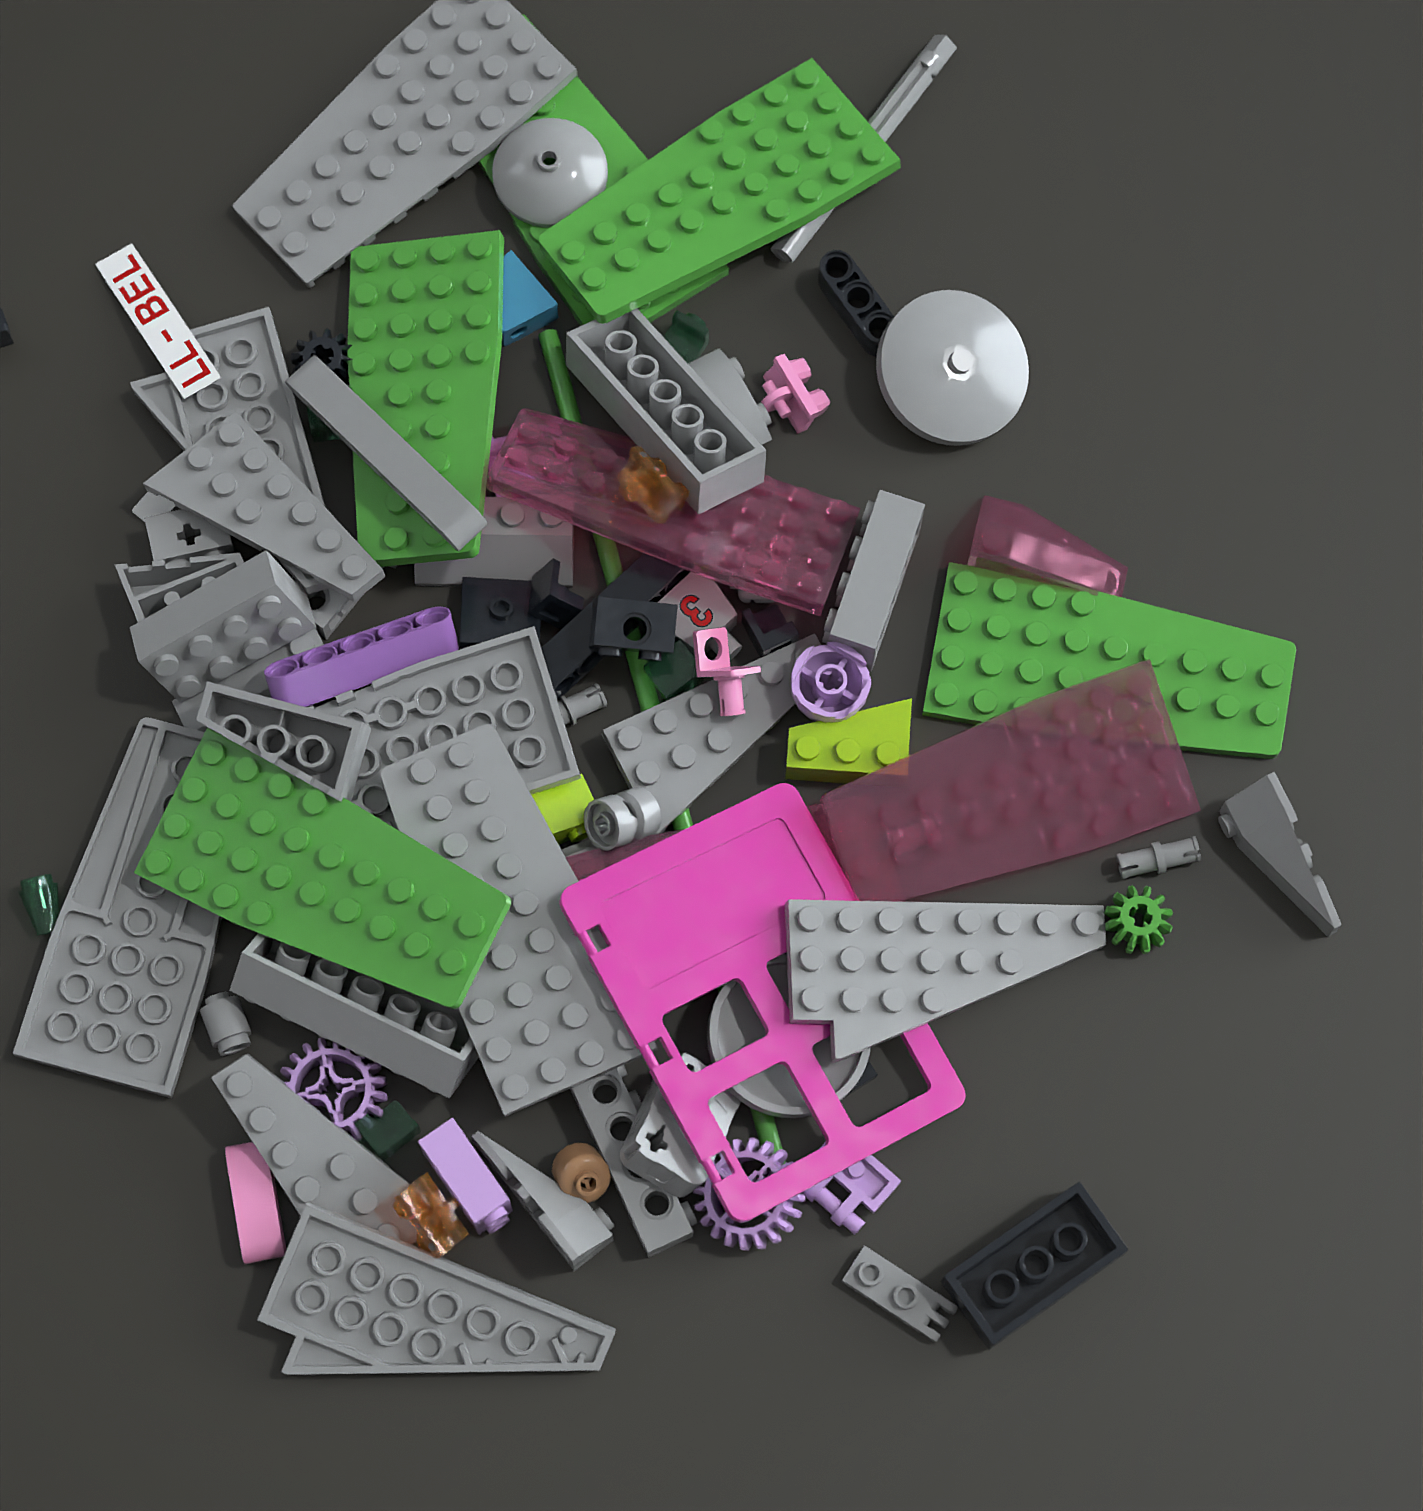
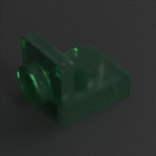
(687, 335)

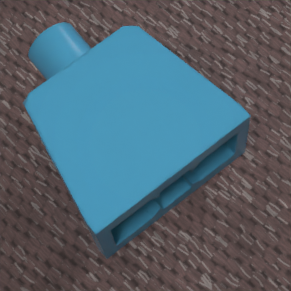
(525, 302)

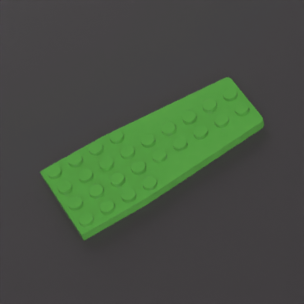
(719, 193)
(429, 365)
(1022, 639)
(320, 875)

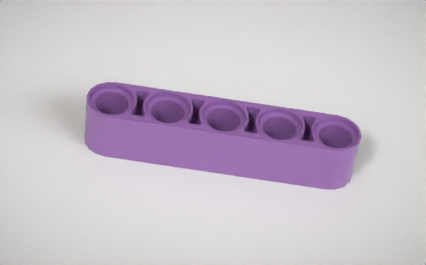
(361, 657)

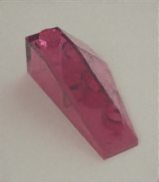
(1031, 547)

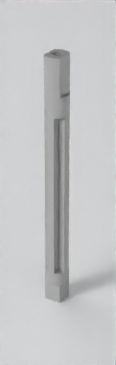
(884, 123)

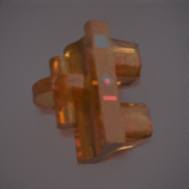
(647, 483)
(430, 1215)

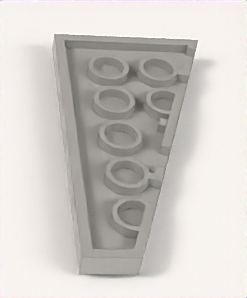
(257, 499)
(686, 743)
(310, 1153)

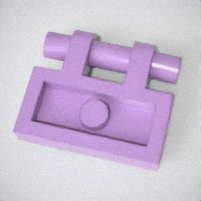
(866, 1182)

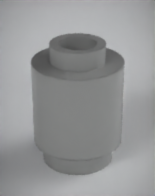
(226, 1023)

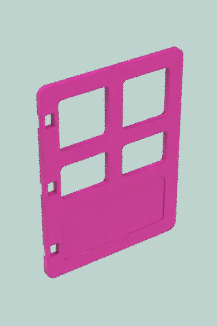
(714, 913)

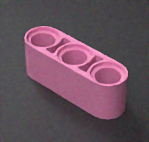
(255, 1204)

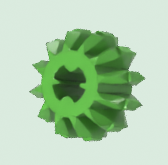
(1123, 919)

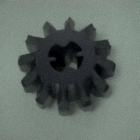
(325, 347)

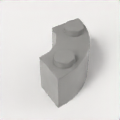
(726, 380)

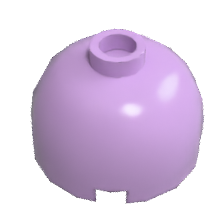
(830, 682)

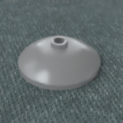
(544, 192)

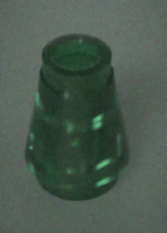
(41, 902)

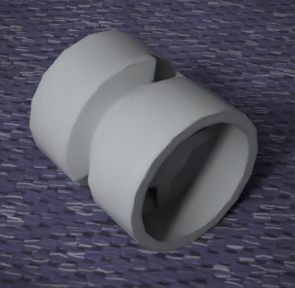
(622, 817)

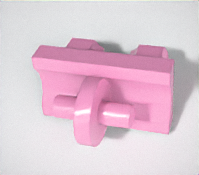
(789, 395)

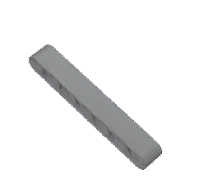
(386, 453)

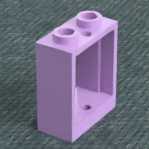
(466, 1177)

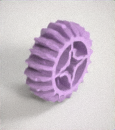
(349, 1087)
(775, 1217)

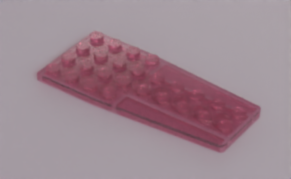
(763, 541)
(1015, 790)

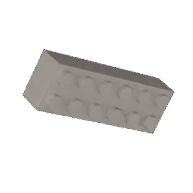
(666, 408)
(359, 1013)

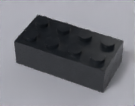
(1034, 1265)

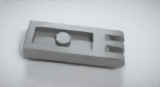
(898, 1293)

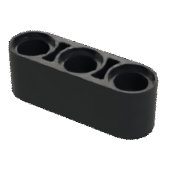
(854, 286)

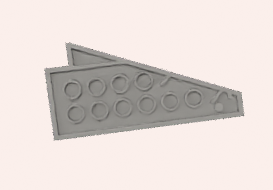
(904, 964)

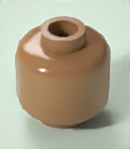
(581, 1172)

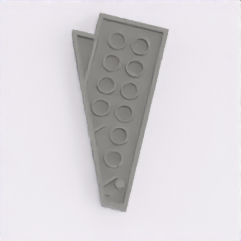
(253, 385)
(394, 1308)

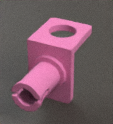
(728, 677)

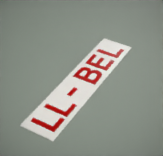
(158, 321)

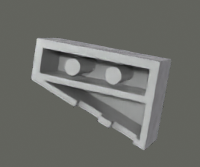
(163, 583)

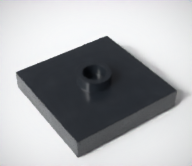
(494, 609)

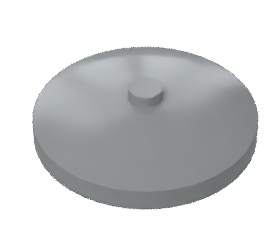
(952, 367)
(772, 1092)

